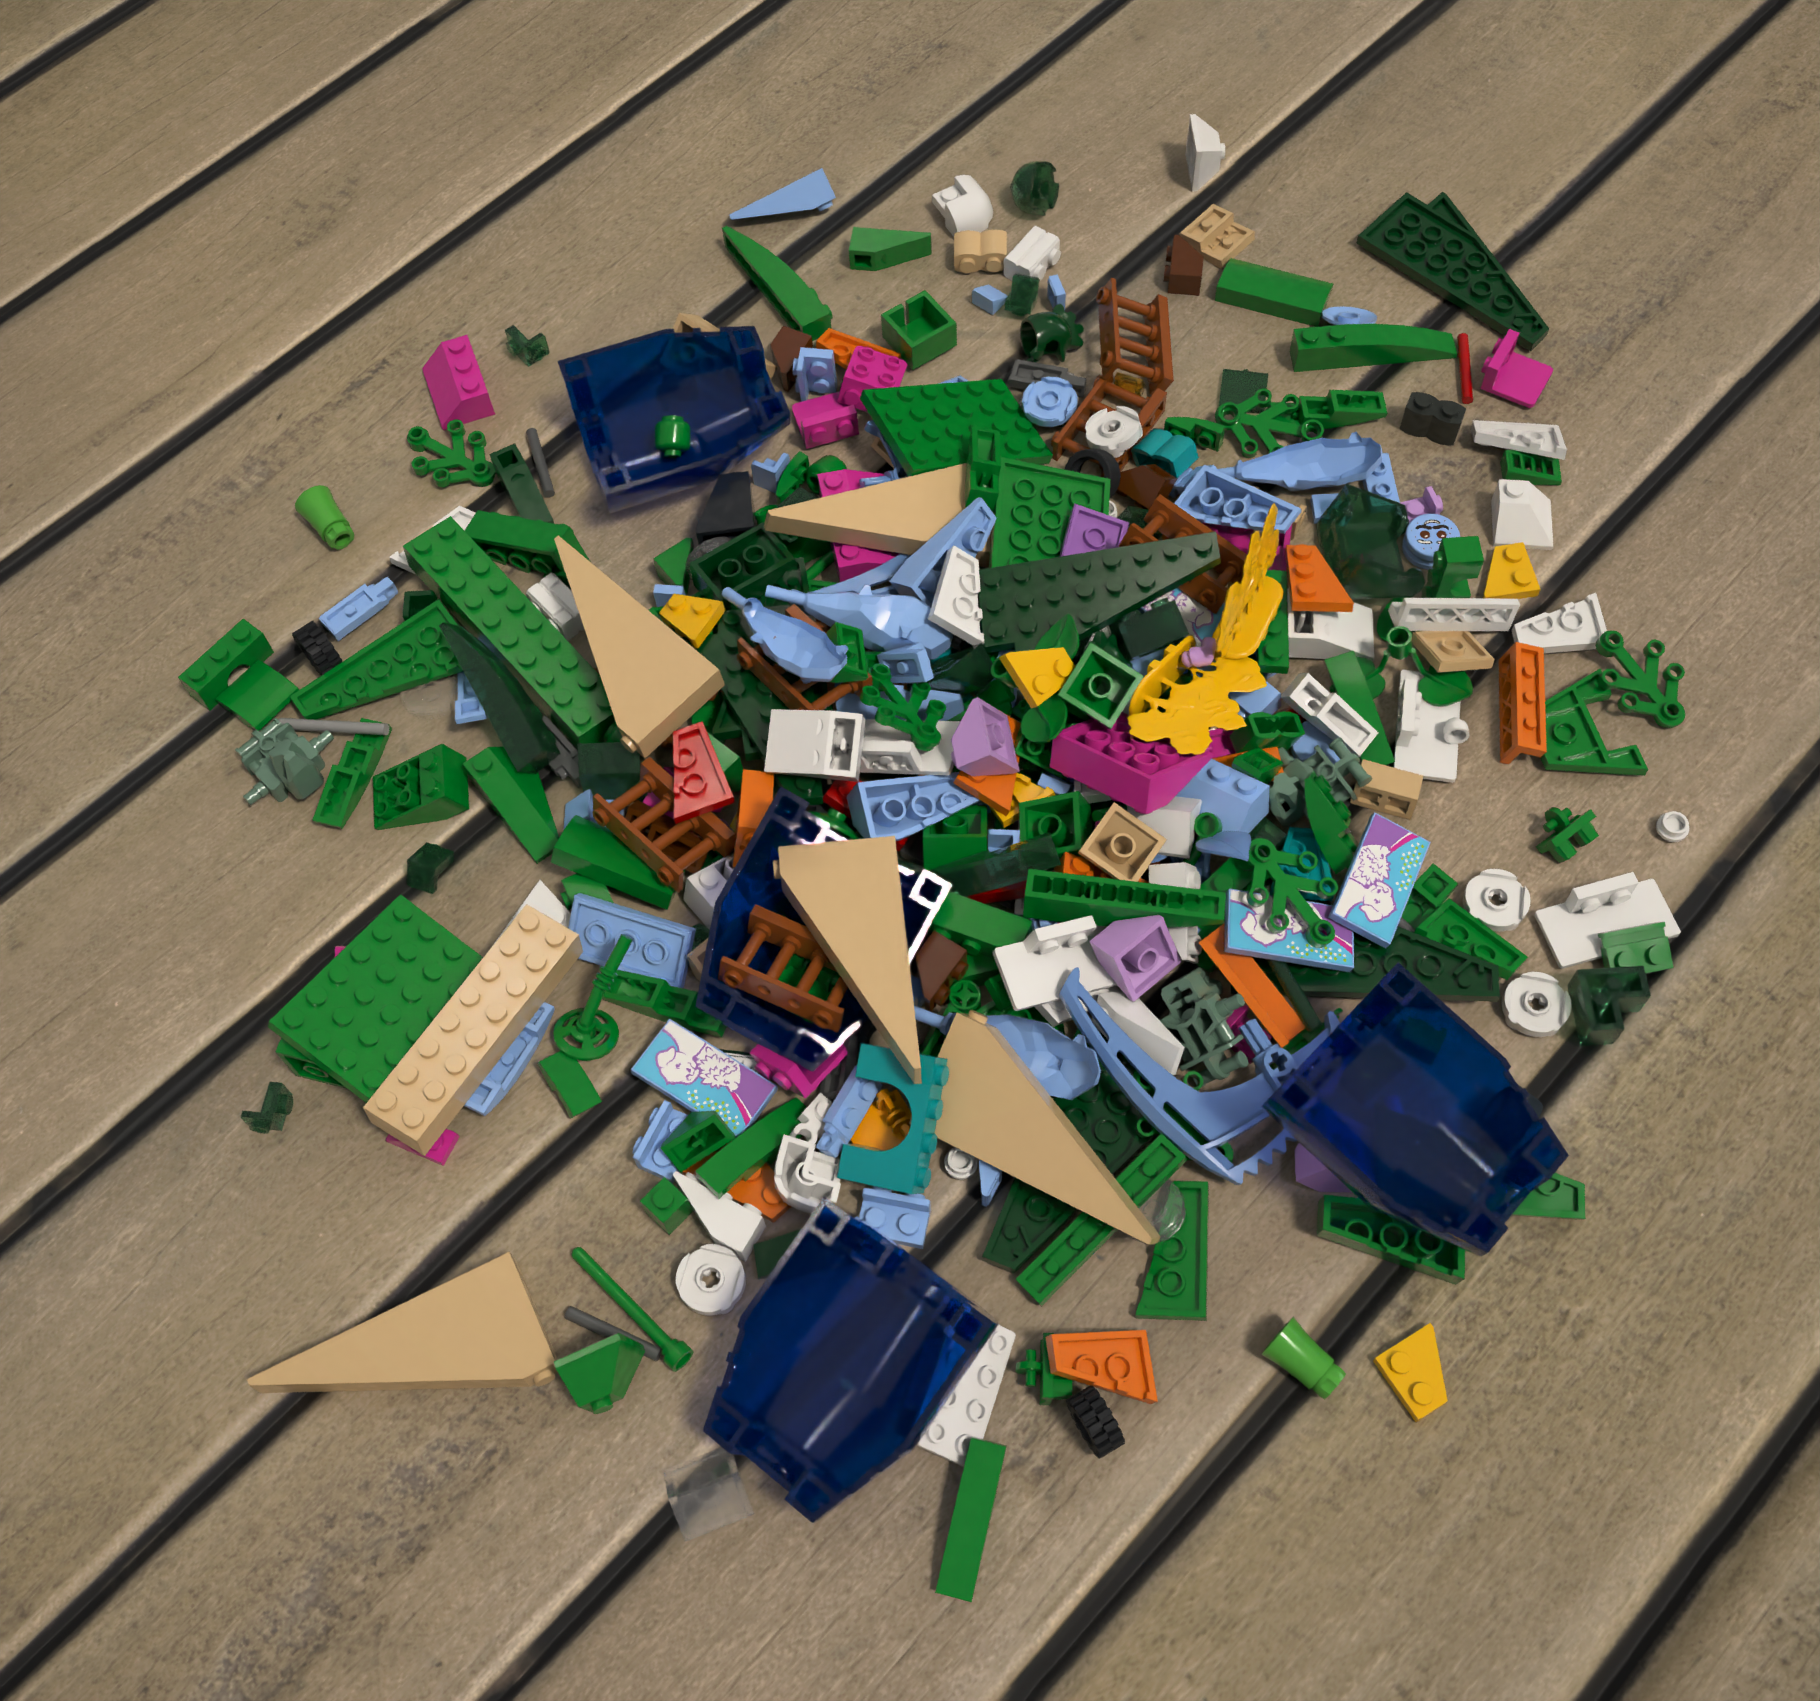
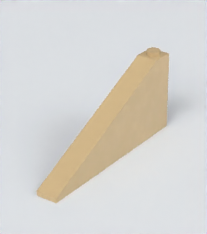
(882, 516)
(644, 666)
(855, 912)
(1011, 1122)
(455, 1336)

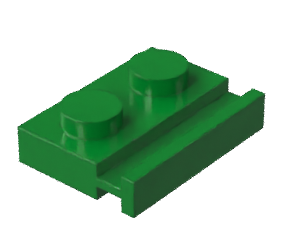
(1637, 946)

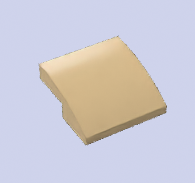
(1217, 236)

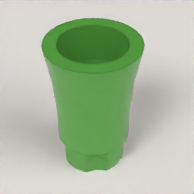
(325, 516)
(1304, 1359)

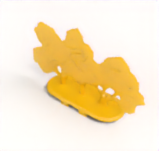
(1255, 600)
(1193, 705)

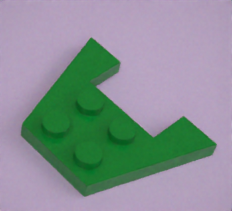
(1574, 739)

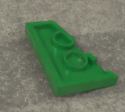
(1464, 932)

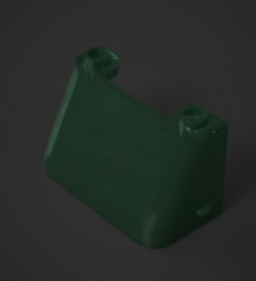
(1361, 545)

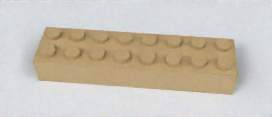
(474, 1030)

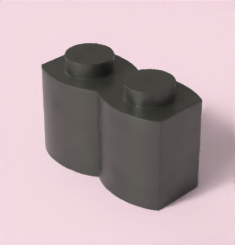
(1432, 418)

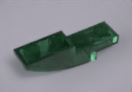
(1000, 867)

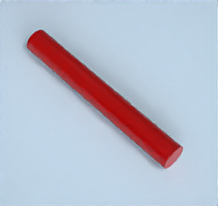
(1465, 368)

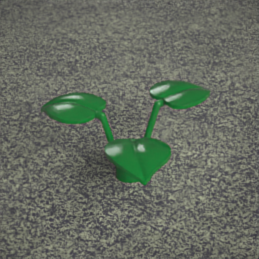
(1436, 687)
(1049, 718)

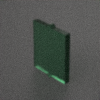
(1241, 385)

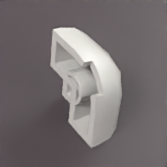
(964, 205)
(805, 1175)

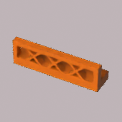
(1522, 702)
(1255, 988)

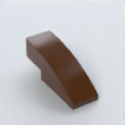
(661, 826)

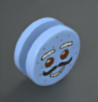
(1424, 538)

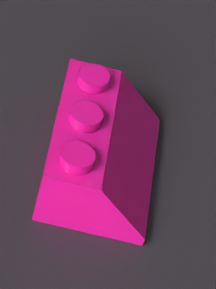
(457, 383)

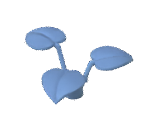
(1225, 843)

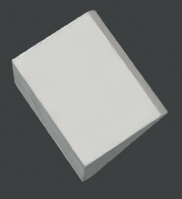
(1174, 823)

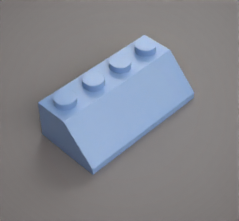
(1229, 795)

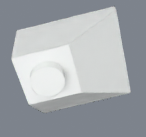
(1202, 152)
(1521, 515)

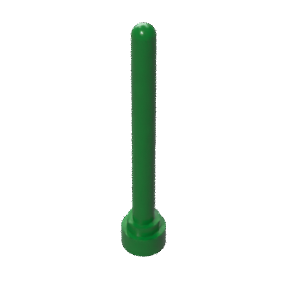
(675, 1352)

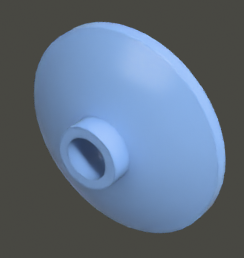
(1348, 315)

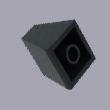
(728, 509)

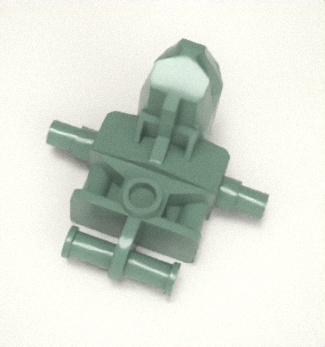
(283, 762)
(1290, 785)
(1201, 1024)

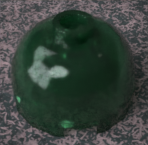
(1035, 188)

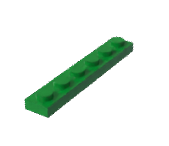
(1088, 1233)

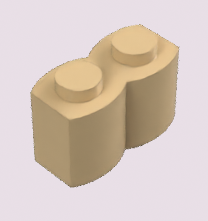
(980, 251)

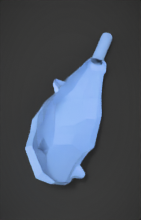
(1312, 463)
(885, 619)
(797, 644)
(1058, 1062)

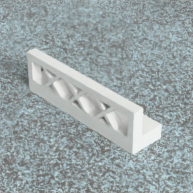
(1454, 614)

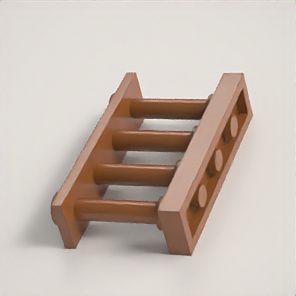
(1155, 331)
(1150, 412)
(1175, 523)
(789, 694)
(659, 782)
(792, 939)

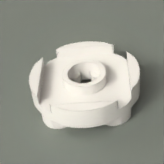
(1127, 432)
(1502, 883)
(1530, 1021)
(719, 1298)

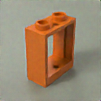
(754, 800)

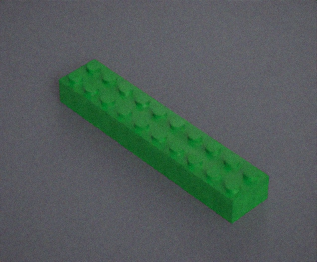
(513, 630)

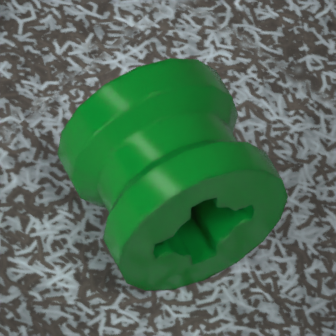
(965, 991)

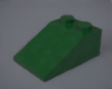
(742, 564)

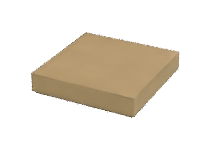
(1452, 650)

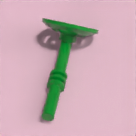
(585, 1020)

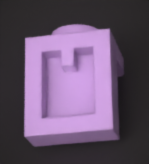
(1428, 504)

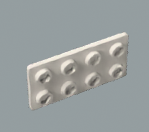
(1420, 733)
(893, 752)
(1598, 908)
(1043, 961)
(971, 1403)

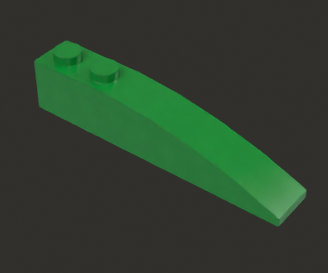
(780, 285)
(1367, 346)
(1074, 896)

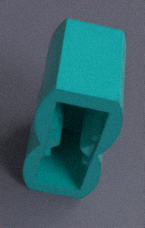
(1167, 451)

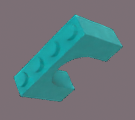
(906, 1165)

